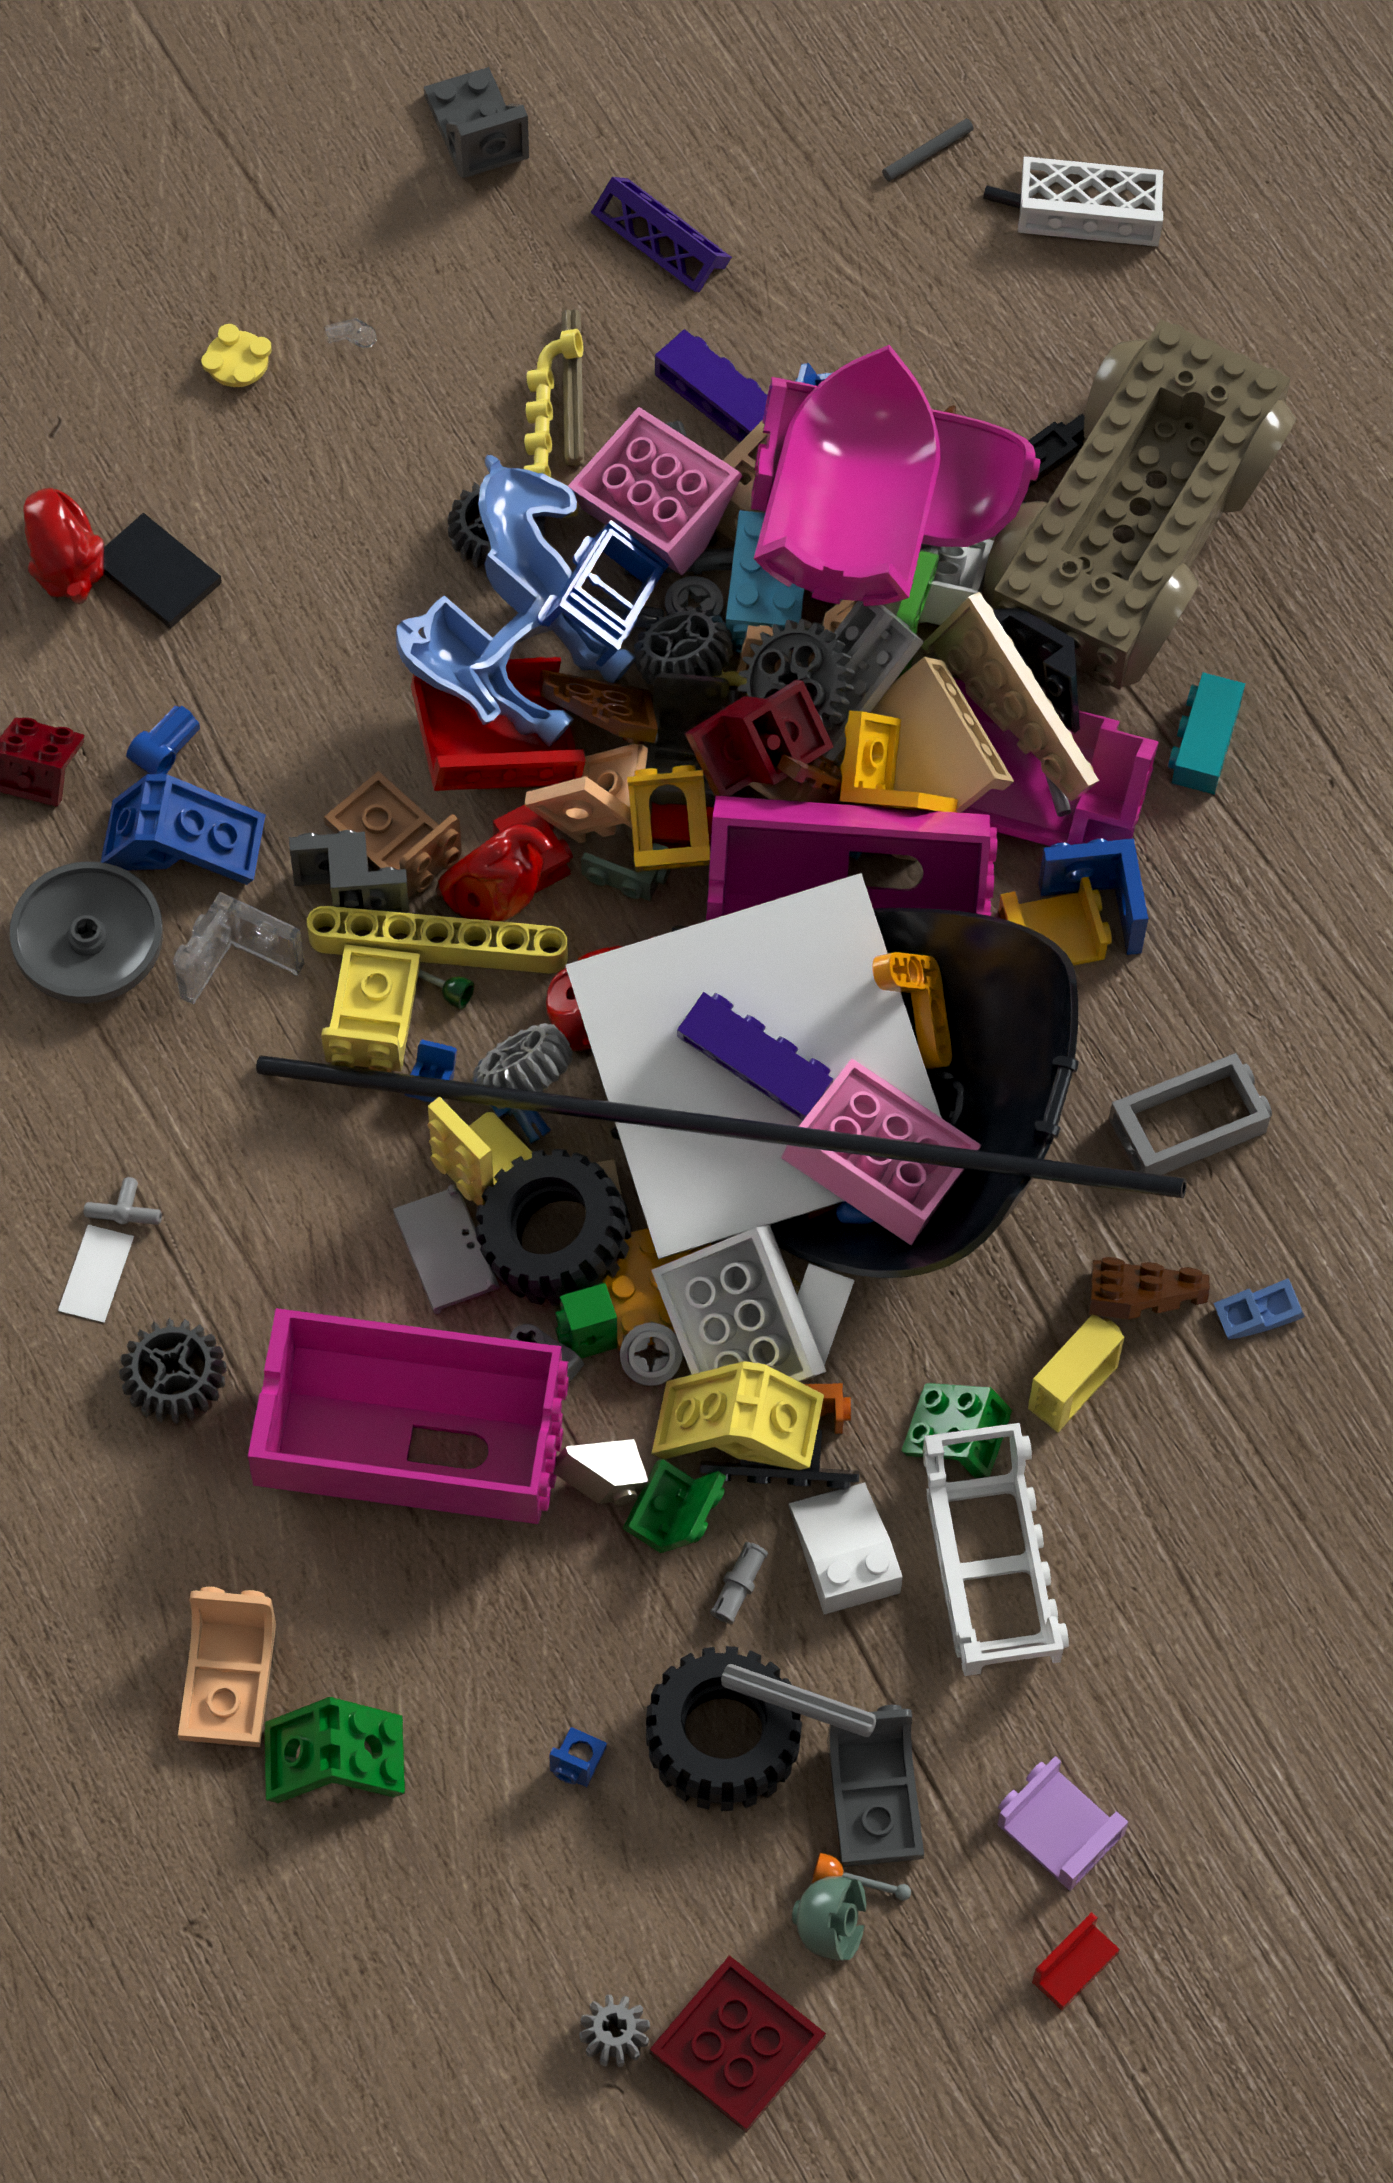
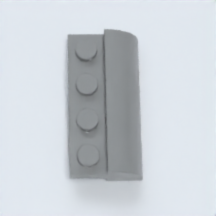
(879, 652)

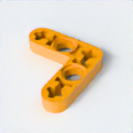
(922, 979)

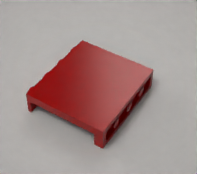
(494, 755)

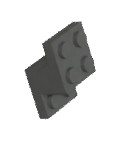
(343, 864)

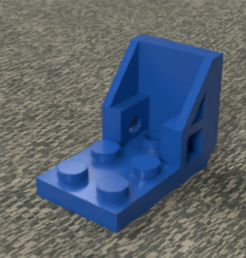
(174, 820)

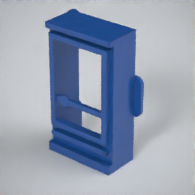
(589, 612)

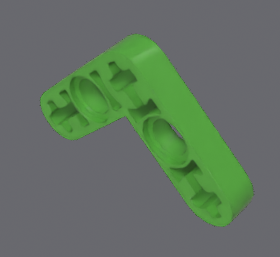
(912, 607)

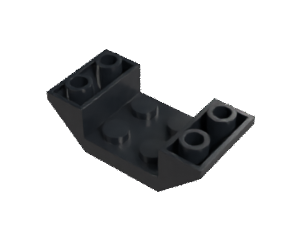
(1050, 658)

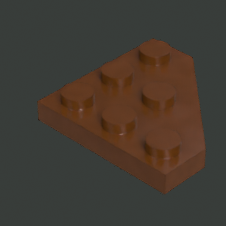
(609, 705)
(1127, 1289)

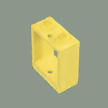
(1076, 1371)

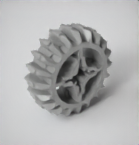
(526, 1060)

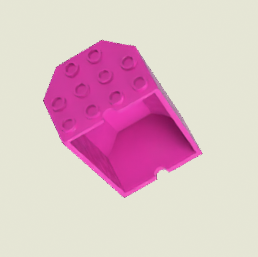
(791, 846)
(351, 1390)

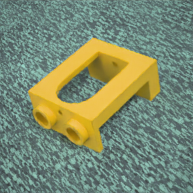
(692, 785)

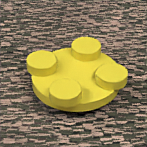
(236, 357)

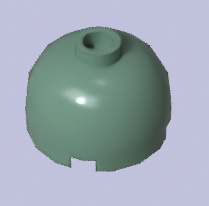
(829, 1917)

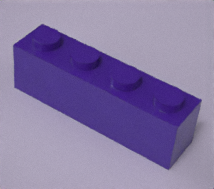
(711, 384)
(755, 1056)

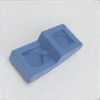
(1259, 1311)

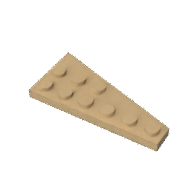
(1006, 690)

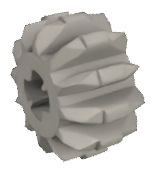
(601, 2038)

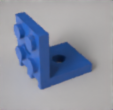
(1108, 867)

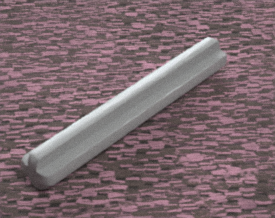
(798, 1700)

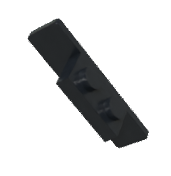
(762, 1473)

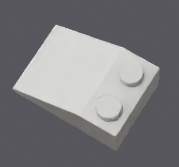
(846, 1548)

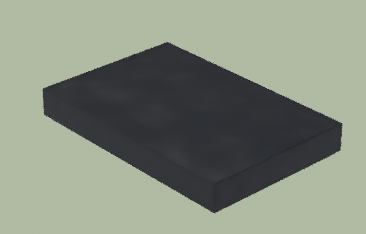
(158, 570)

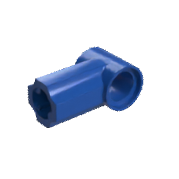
(157, 749)

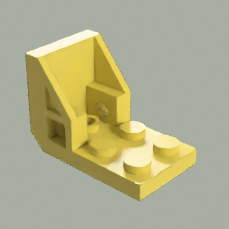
(743, 1412)

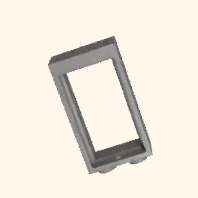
(1137, 1144)

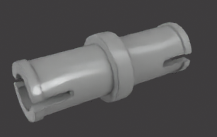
(739, 1582)

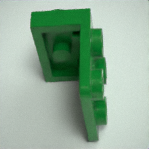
(673, 1507)

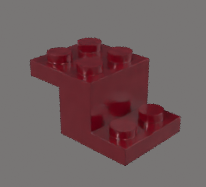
(753, 734)

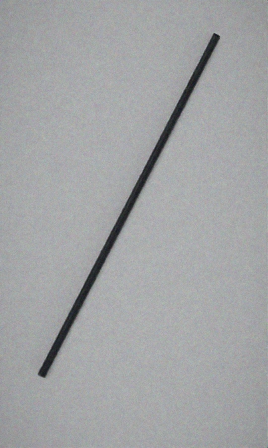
(726, 1127)

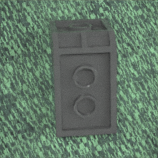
(477, 122)

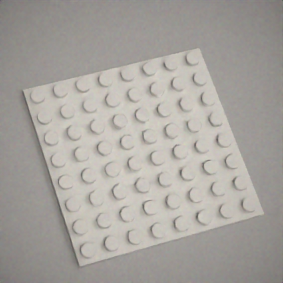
(799, 972)

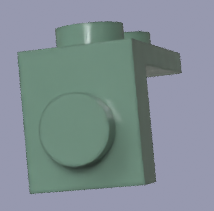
(629, 882)

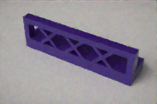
(667, 222)

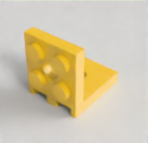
(871, 766)

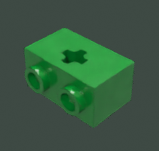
(587, 1321)

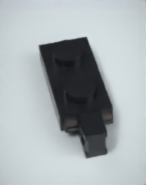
(1057, 445)

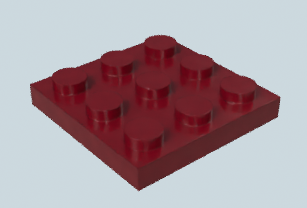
(737, 2043)

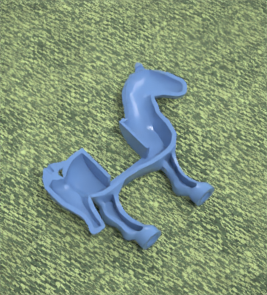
(524, 571)

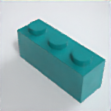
(1206, 732)

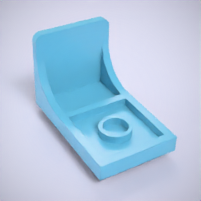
(753, 593)

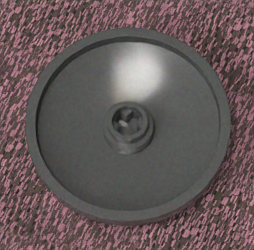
(86, 932)

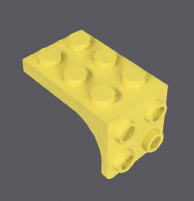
(372, 1008)
(472, 1152)

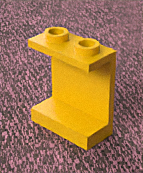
(1066, 919)

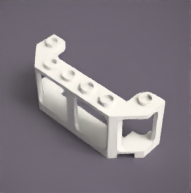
(973, 1653)

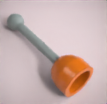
(831, 1866)

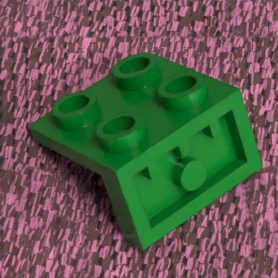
(954, 1409)

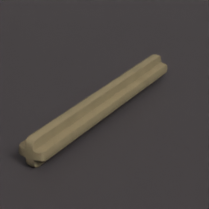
(573, 397)

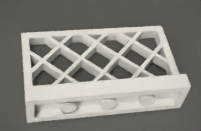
(1089, 218)

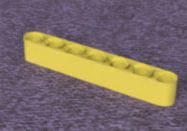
(452, 950)

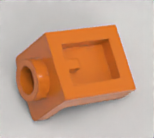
(834, 1403)

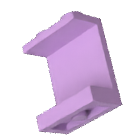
(1059, 1824)

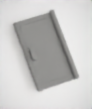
(444, 1258)

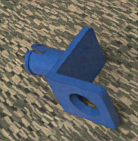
(525, 1119)

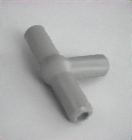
(123, 1211)

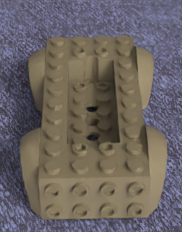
(1153, 408)

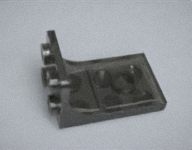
(679, 706)

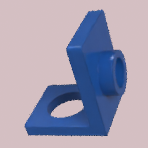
(570, 1768)

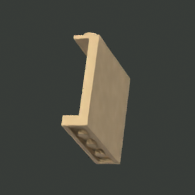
(940, 738)

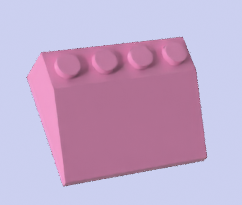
(657, 488)
(889, 1191)

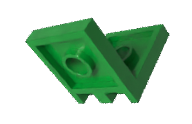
(333, 1750)

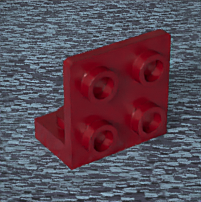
(36, 759)

